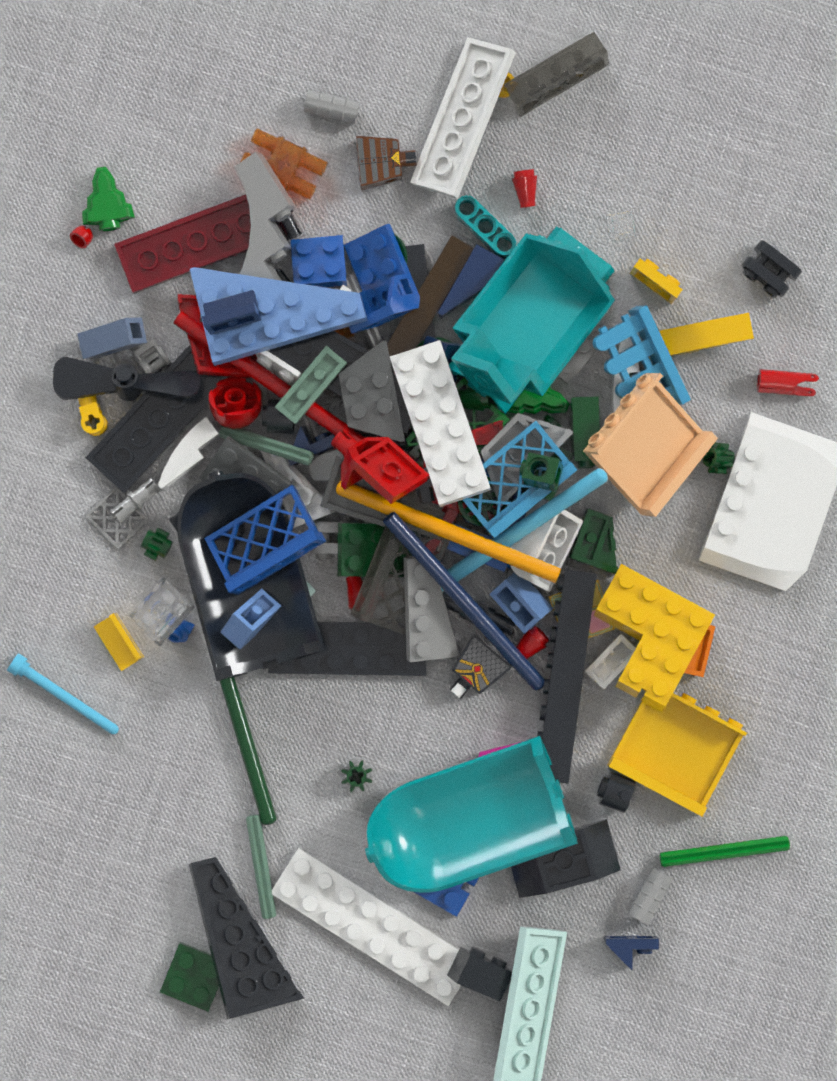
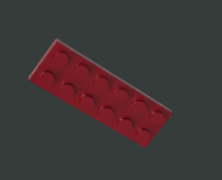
(186, 244)

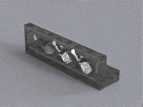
(557, 74)

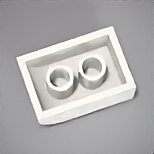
(548, 543)

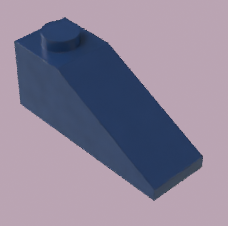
(472, 279)

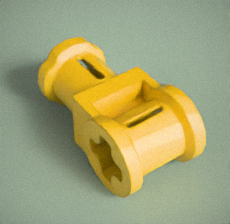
(91, 409)

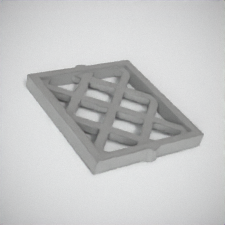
(131, 532)

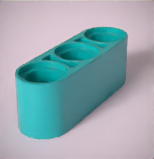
(479, 215)

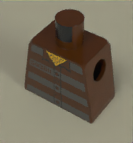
(381, 161)

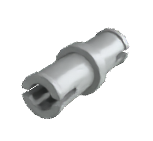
(134, 500)

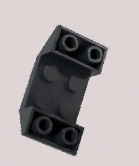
(571, 866)

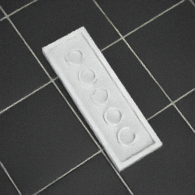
(462, 117)
(440, 423)

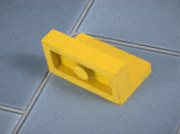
(118, 641)

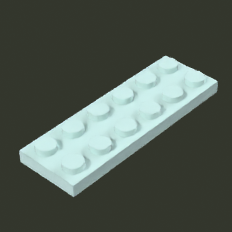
(530, 1004)

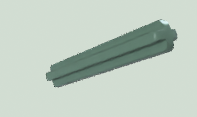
(268, 445)
(261, 866)

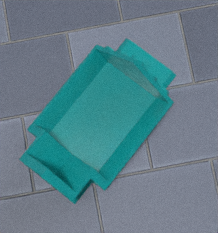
(531, 317)

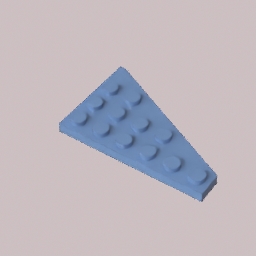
(286, 311)

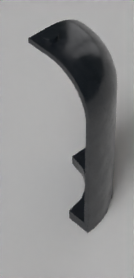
(294, 627)

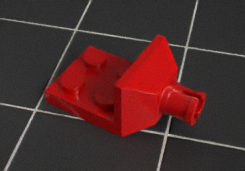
(378, 463)

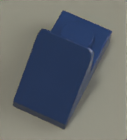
(304, 441)
(624, 946)

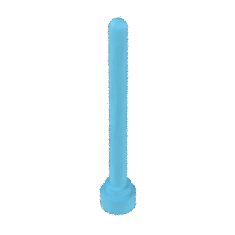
(20, 667)

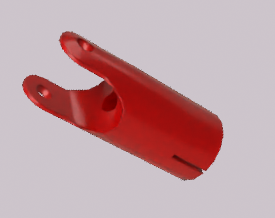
(785, 382)

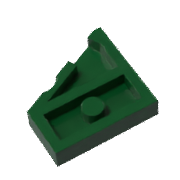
(595, 542)

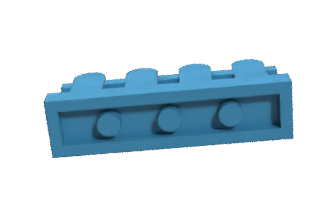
(651, 345)

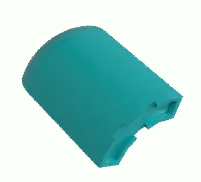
(470, 820)

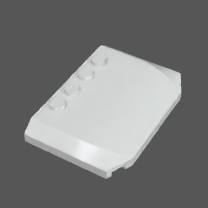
(772, 503)

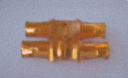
(297, 157)

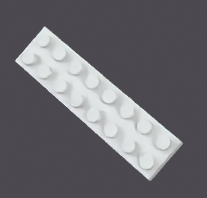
(368, 924)

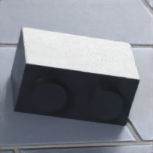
(480, 973)

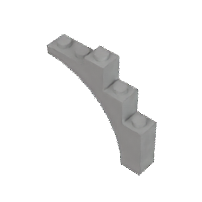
(267, 203)

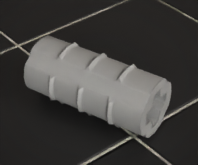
(331, 107)
(650, 896)

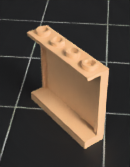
(648, 445)

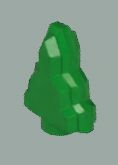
(106, 204)
(550, 402)

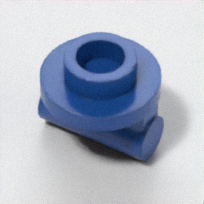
(182, 632)

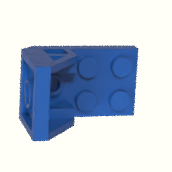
(383, 277)

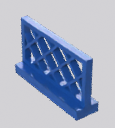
(276, 559)

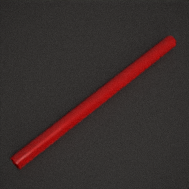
(268, 379)

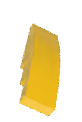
(707, 334)

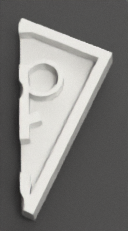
(308, 494)

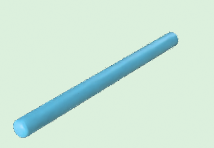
(532, 521)

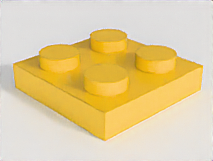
(647, 273)

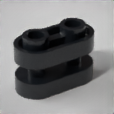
(773, 284)

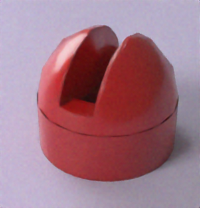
(81, 236)

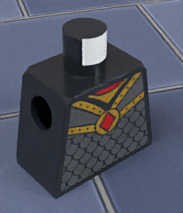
(477, 668)

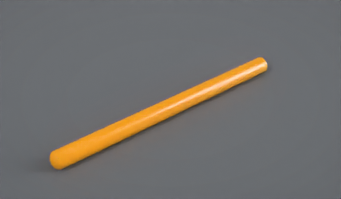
(451, 532)

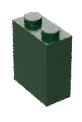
(584, 424)

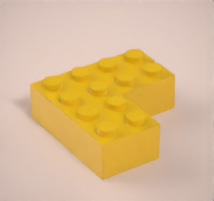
(664, 625)

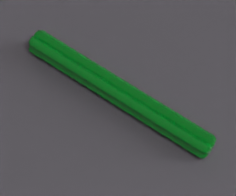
(724, 851)

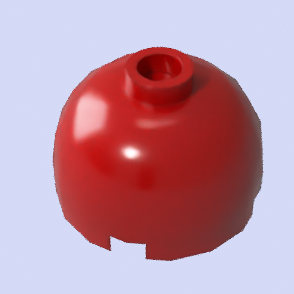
(235, 402)

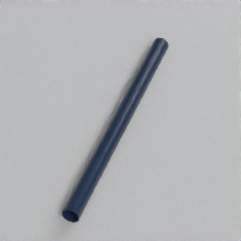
(464, 601)

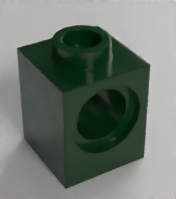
(549, 479)

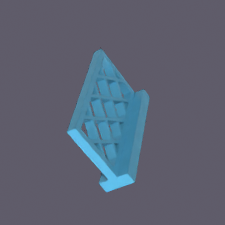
(525, 500)

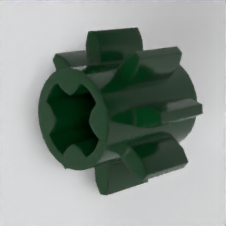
(719, 458)
(156, 544)
(354, 783)

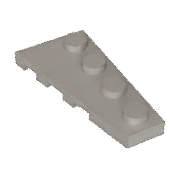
(426, 616)

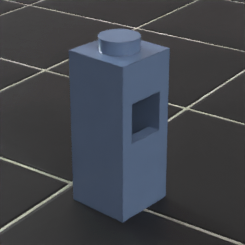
(112, 338)

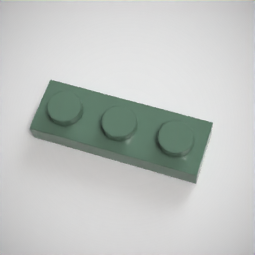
(311, 385)

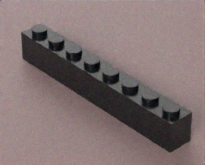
(566, 668)

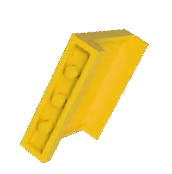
(678, 750)

